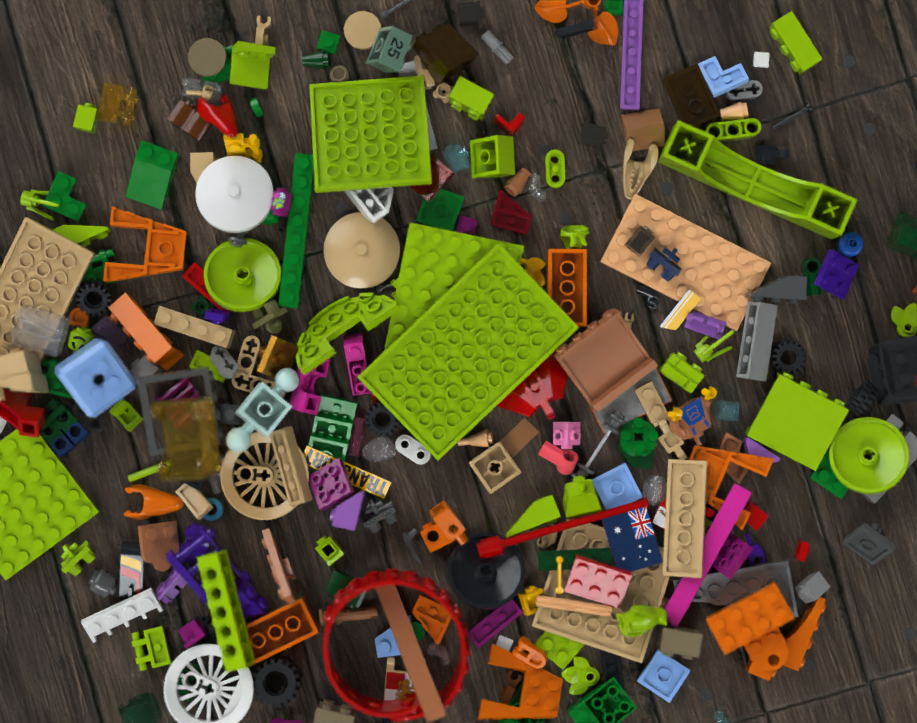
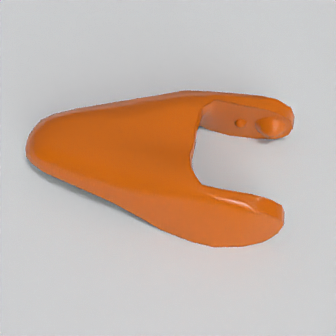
(155, 502)

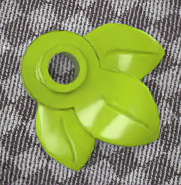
(905, 318)
(577, 675)

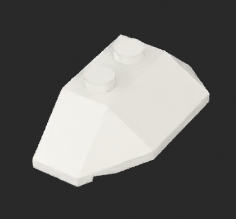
(372, 202)

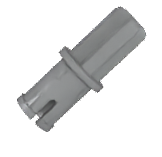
(497, 47)

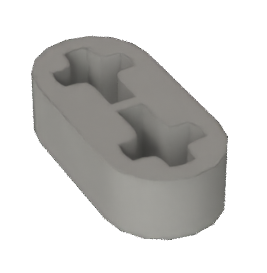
(746, 95)
(224, 361)

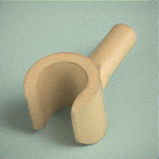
(206, 93)

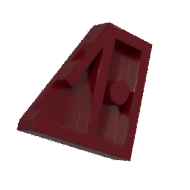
(509, 215)

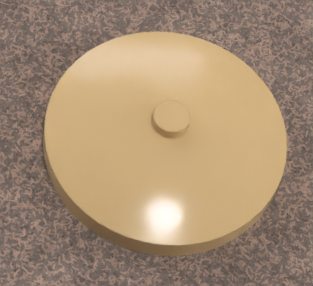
(361, 251)

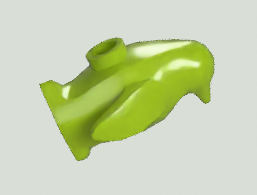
(641, 619)

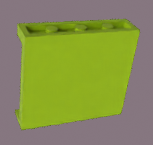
(797, 421)

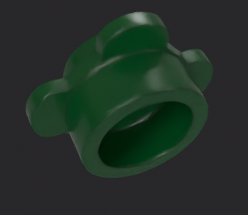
(201, 301)

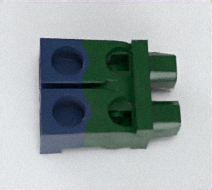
(63, 429)

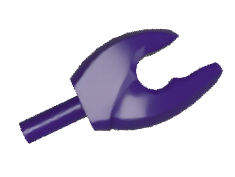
(756, 552)

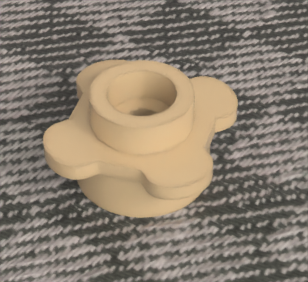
(438, 92)

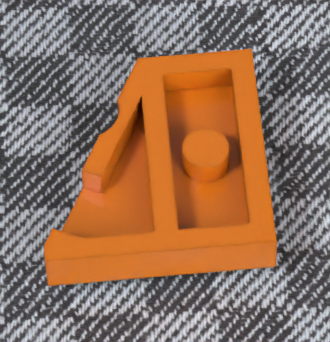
(432, 617)

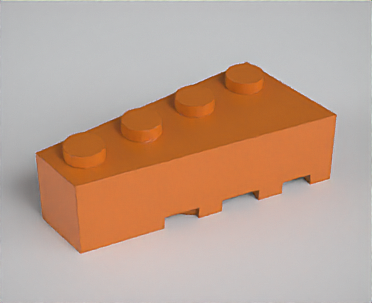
(145, 333)

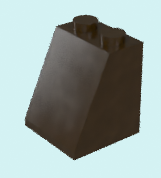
(444, 52)

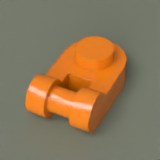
(536, 658)

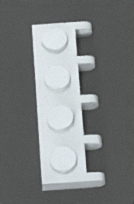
(121, 613)

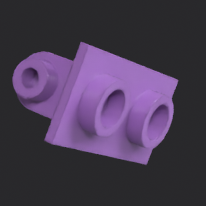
(705, 325)
(167, 589)

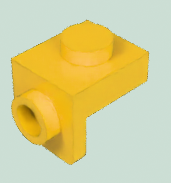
(528, 599)

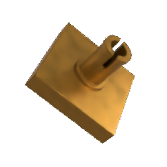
(276, 356)

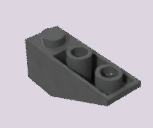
(784, 288)

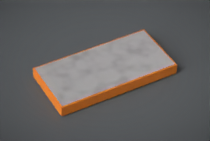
(629, 404)

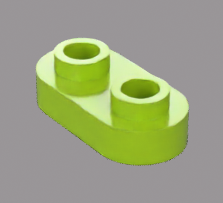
(555, 169)

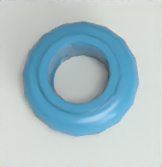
(218, 514)

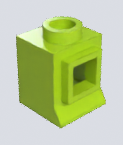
(333, 557)

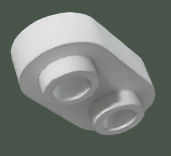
(412, 449)

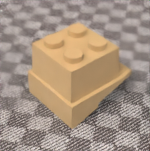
(21, 372)

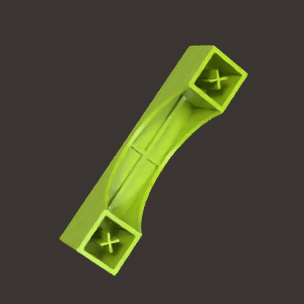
(790, 198)

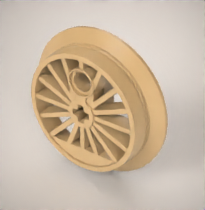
(236, 499)

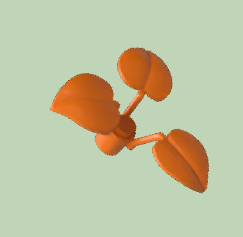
(555, 12)

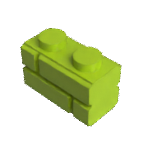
(681, 372)

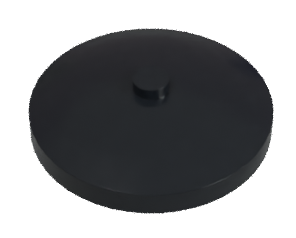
(487, 581)

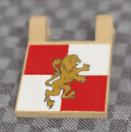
(397, 682)

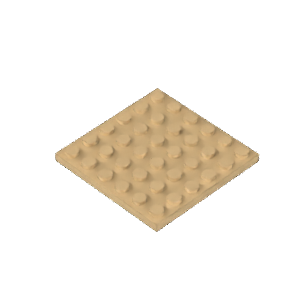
(600, 631)

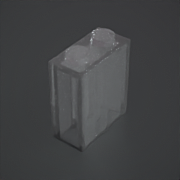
(40, 330)

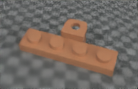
(280, 568)

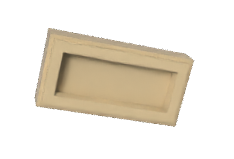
(194, 500)

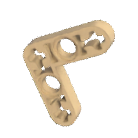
(247, 372)

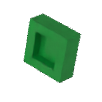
(328, 42)

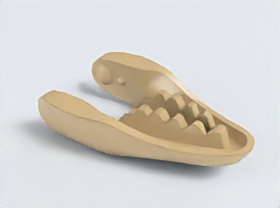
(637, 172)

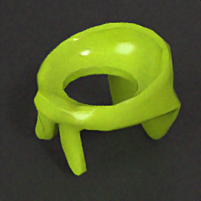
(574, 236)

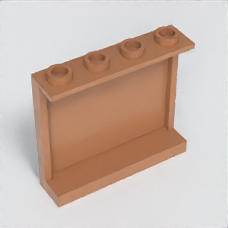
(605, 360)

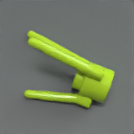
(32, 200)
(704, 352)

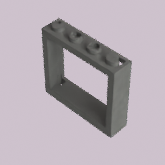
(146, 402)

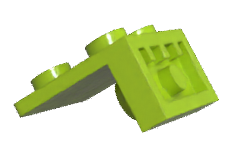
(250, 64)

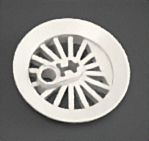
(239, 700)

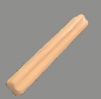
(572, 605)

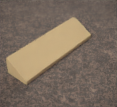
(291, 466)

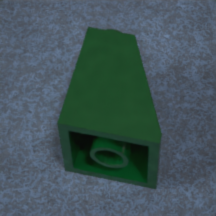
(904, 235)

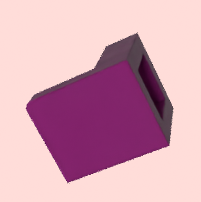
(192, 632)

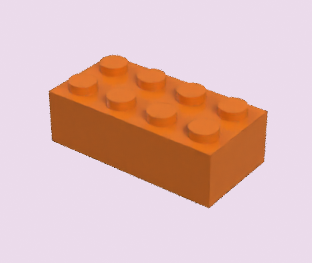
(568, 282)
(281, 629)

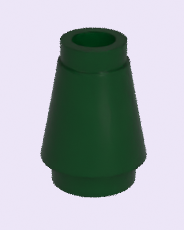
(317, 60)

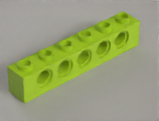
(233, 618)

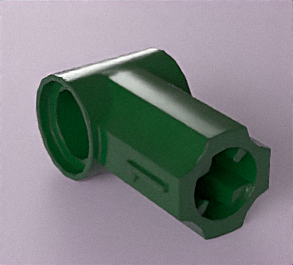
(811, 276)

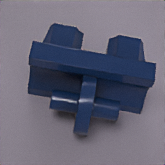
(671, 268)

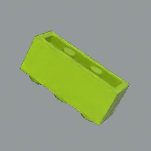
(795, 43)

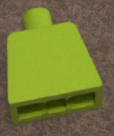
(580, 498)

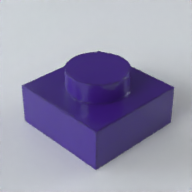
(217, 316)

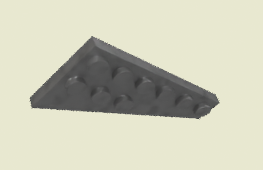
(723, 591)

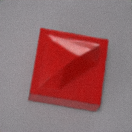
(802, 550)

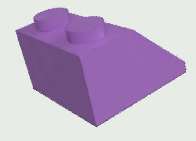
(348, 512)

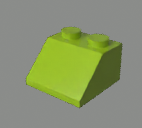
(492, 157)

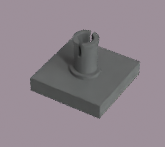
(869, 543)

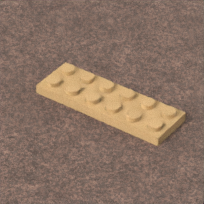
(685, 518)

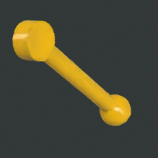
(559, 589)

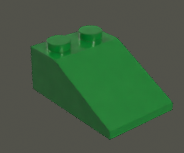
(152, 174)

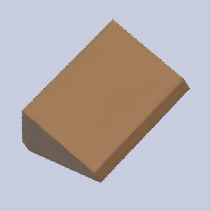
(644, 128)

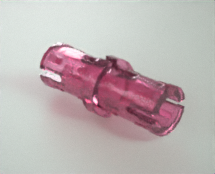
(357, 436)

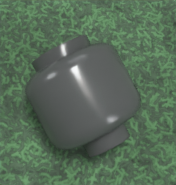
(102, 583)

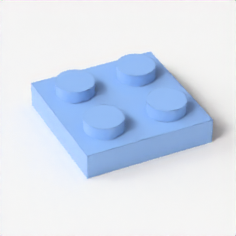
(616, 487)
(663, 675)

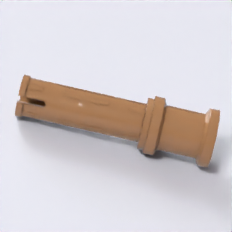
(351, 614)

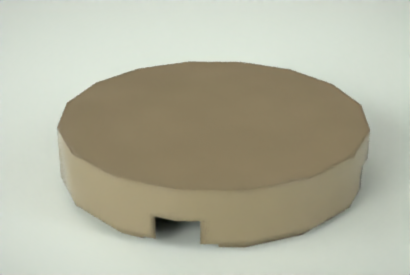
(207, 57)

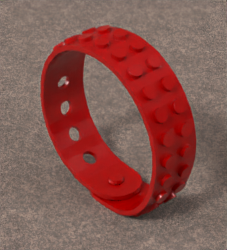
(409, 707)

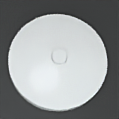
(234, 194)

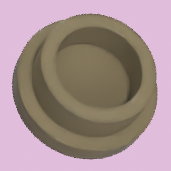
(339, 74)

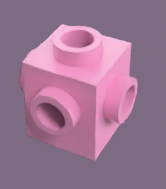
(566, 434)

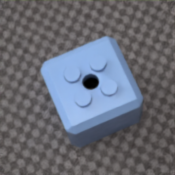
(78, 372)

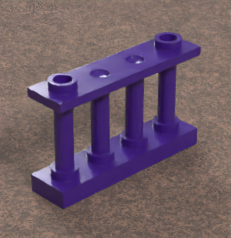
(189, 573)

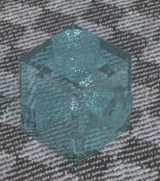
(456, 157)

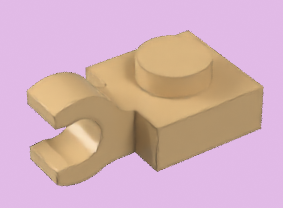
(261, 36)
(421, 70)
(672, 444)

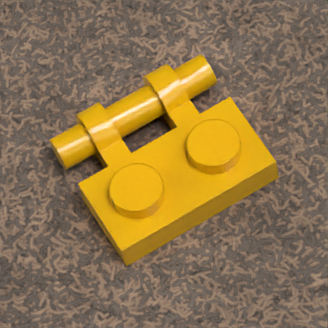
(238, 147)

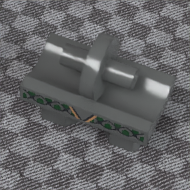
(377, 512)

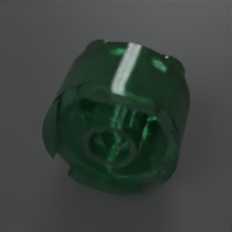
(141, 709)

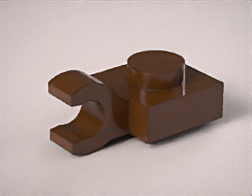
(507, 692)

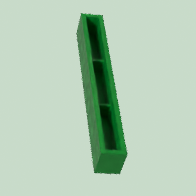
(297, 232)

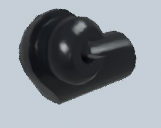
(650, 296)

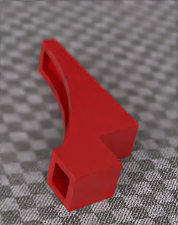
(19, 412)

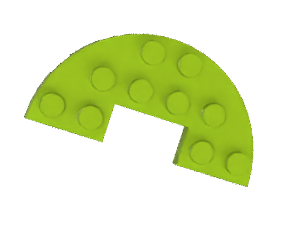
(337, 319)

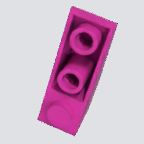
(356, 361)

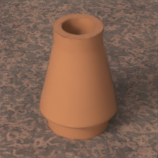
(516, 183)

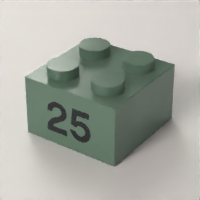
(389, 49)

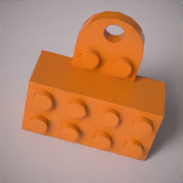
(755, 624)

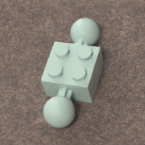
(262, 410)

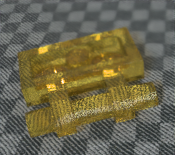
(111, 104)

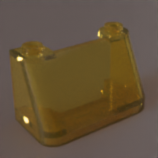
(188, 438)

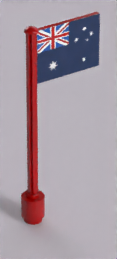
(626, 529)

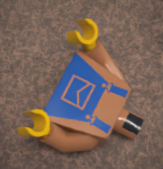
(692, 417)

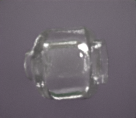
(654, 489)

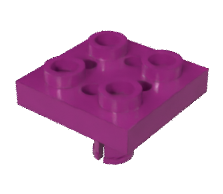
(336, 485)
(732, 556)

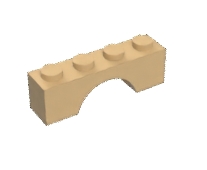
(194, 327)

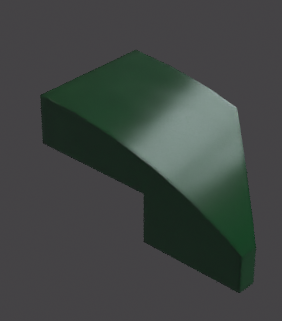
(638, 461)

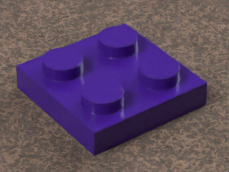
(836, 274)

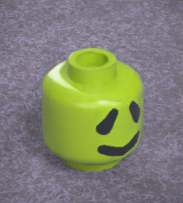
(79, 338)

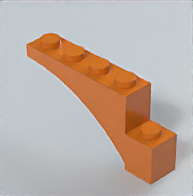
(797, 640)

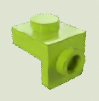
(126, 414)

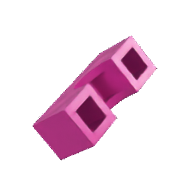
(304, 397)

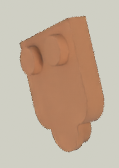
(156, 541)

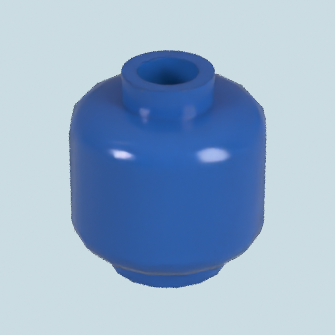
(843, 244)

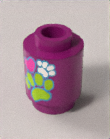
(281, 202)

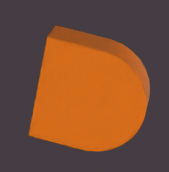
(79, 318)

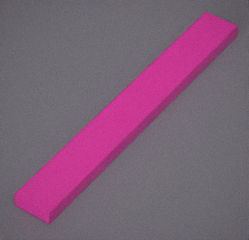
(713, 543)

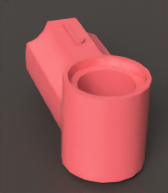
(564, 459)

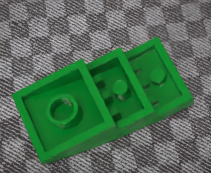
(333, 427)

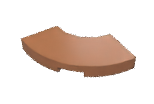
(733, 444)

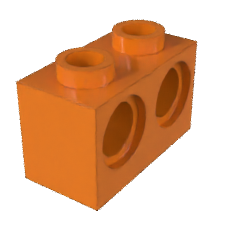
(440, 542)

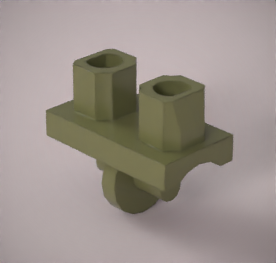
(268, 316)

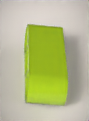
(741, 127)

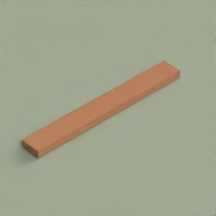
(410, 653)

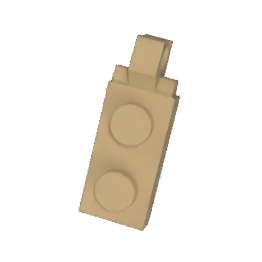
(652, 405)

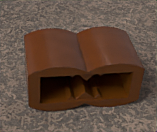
(189, 120)

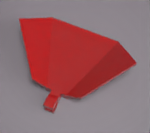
(538, 389)

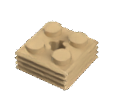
(507, 468)

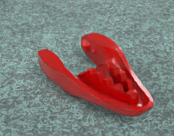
(221, 116)

